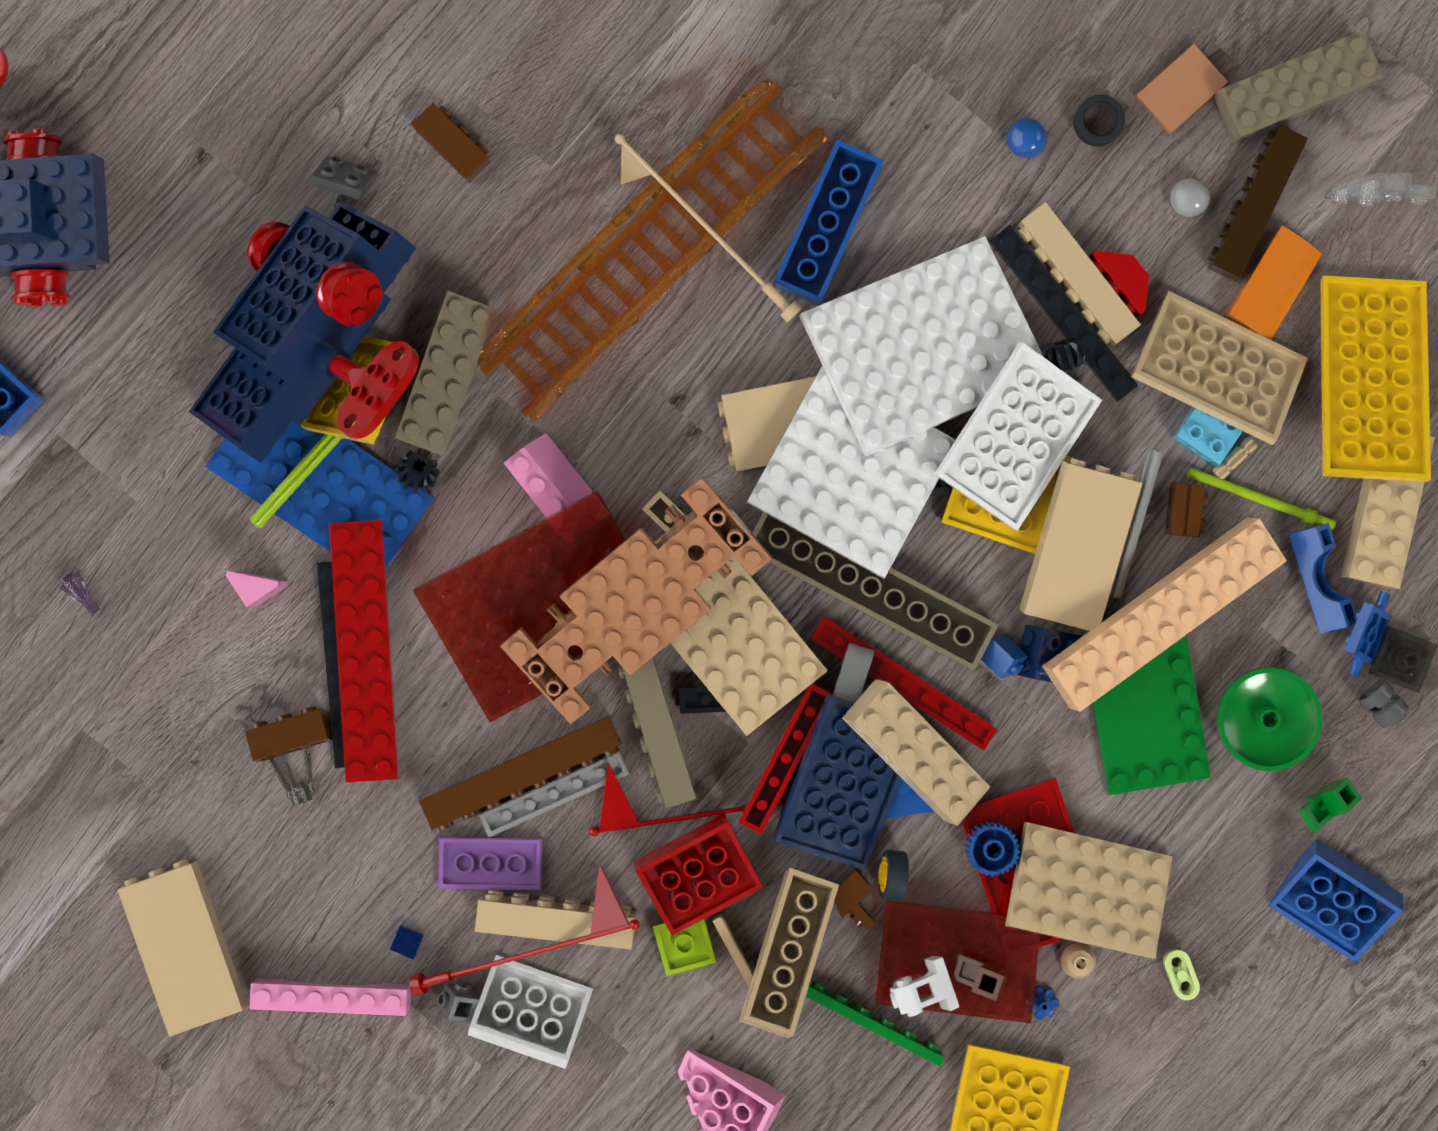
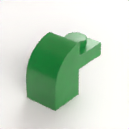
(1328, 802)

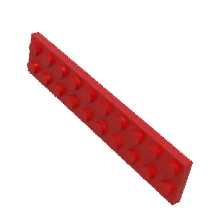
(364, 651)

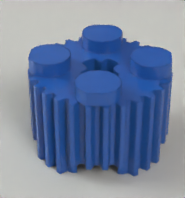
(998, 861)

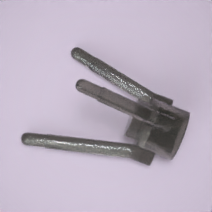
(296, 791)

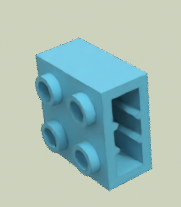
(1206, 436)

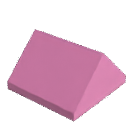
(254, 588)

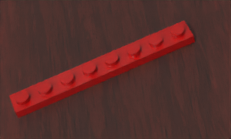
(909, 686)

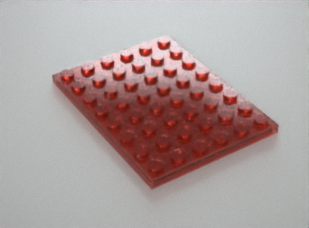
(512, 588)

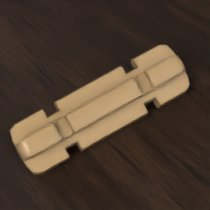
(1234, 458)

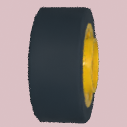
(893, 875)

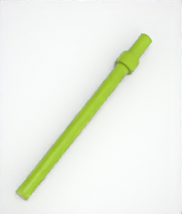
(1308, 516)

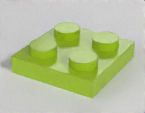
(685, 949)

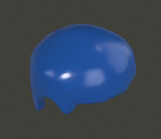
(1026, 138)

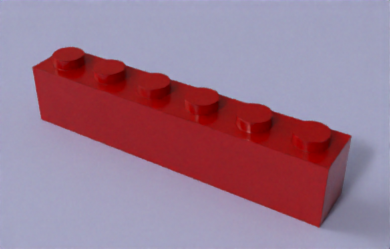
(783, 760)

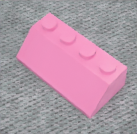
(547, 475)

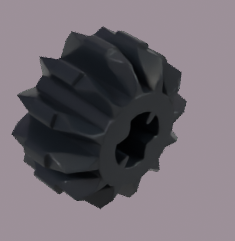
(1065, 353)
(420, 463)

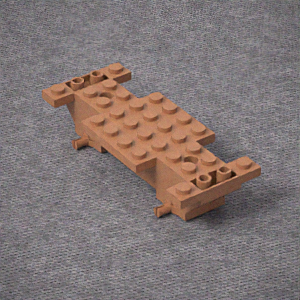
(636, 599)

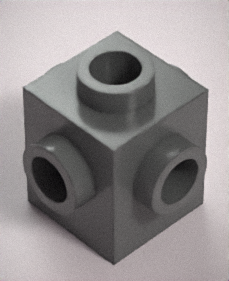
(458, 1002)

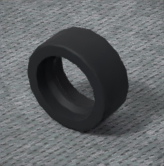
(1113, 106)

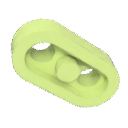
(1180, 973)

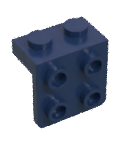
(1040, 647)

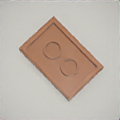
(1181, 89)

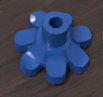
(1044, 998)

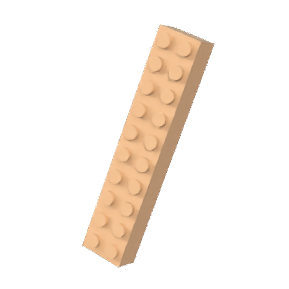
(1164, 613)

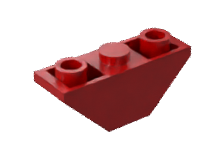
(1125, 277)

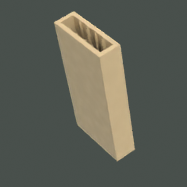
(759, 420)
(1080, 545)
(182, 947)

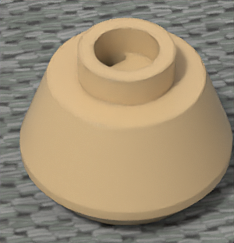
(1072, 955)

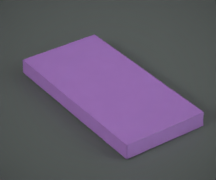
(490, 863)

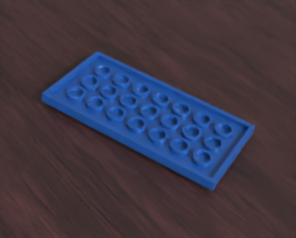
(341, 489)

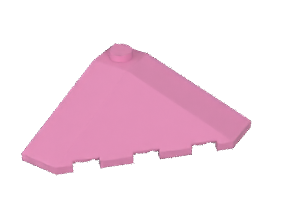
(728, 1097)

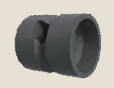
(1383, 703)

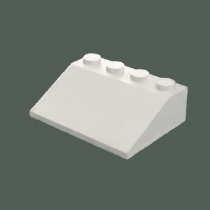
(530, 1012)

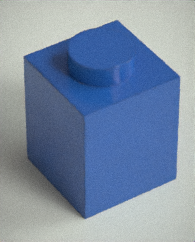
(1004, 657)

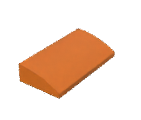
(1274, 283)

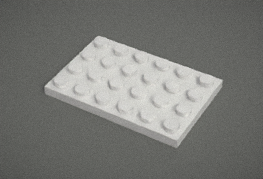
(1018, 436)

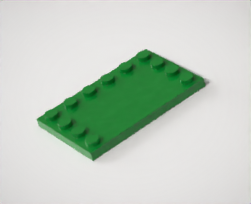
(1152, 726)

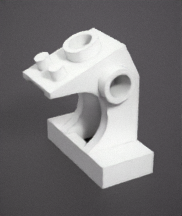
(905, 995)

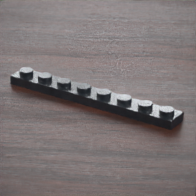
(1062, 312)
(326, 593)

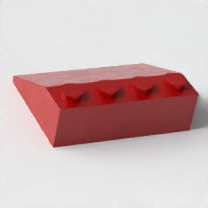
(697, 874)

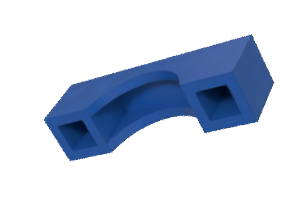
(1330, 607)

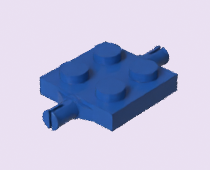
(1367, 633)

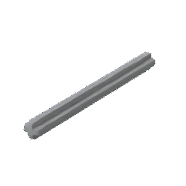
(1148, 478)

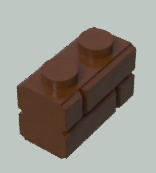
(1185, 510)

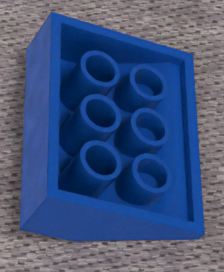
(1337, 900)

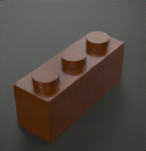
(451, 142)
(288, 734)

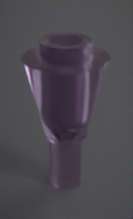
(76, 588)

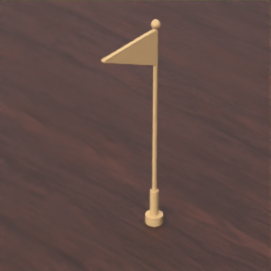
(635, 167)

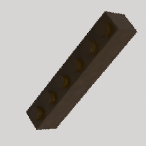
(1257, 202)

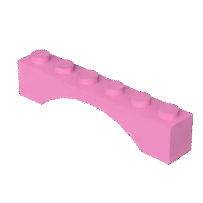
(311, 997)

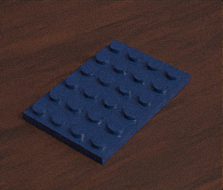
(837, 793)

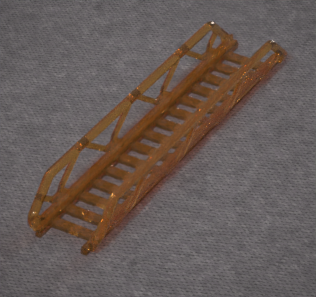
(592, 258)

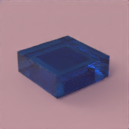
(407, 942)

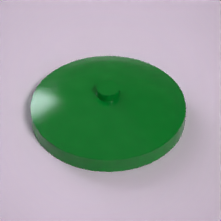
(1269, 719)

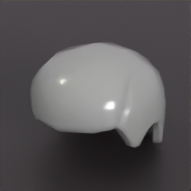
(1189, 197)

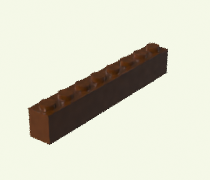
(521, 772)

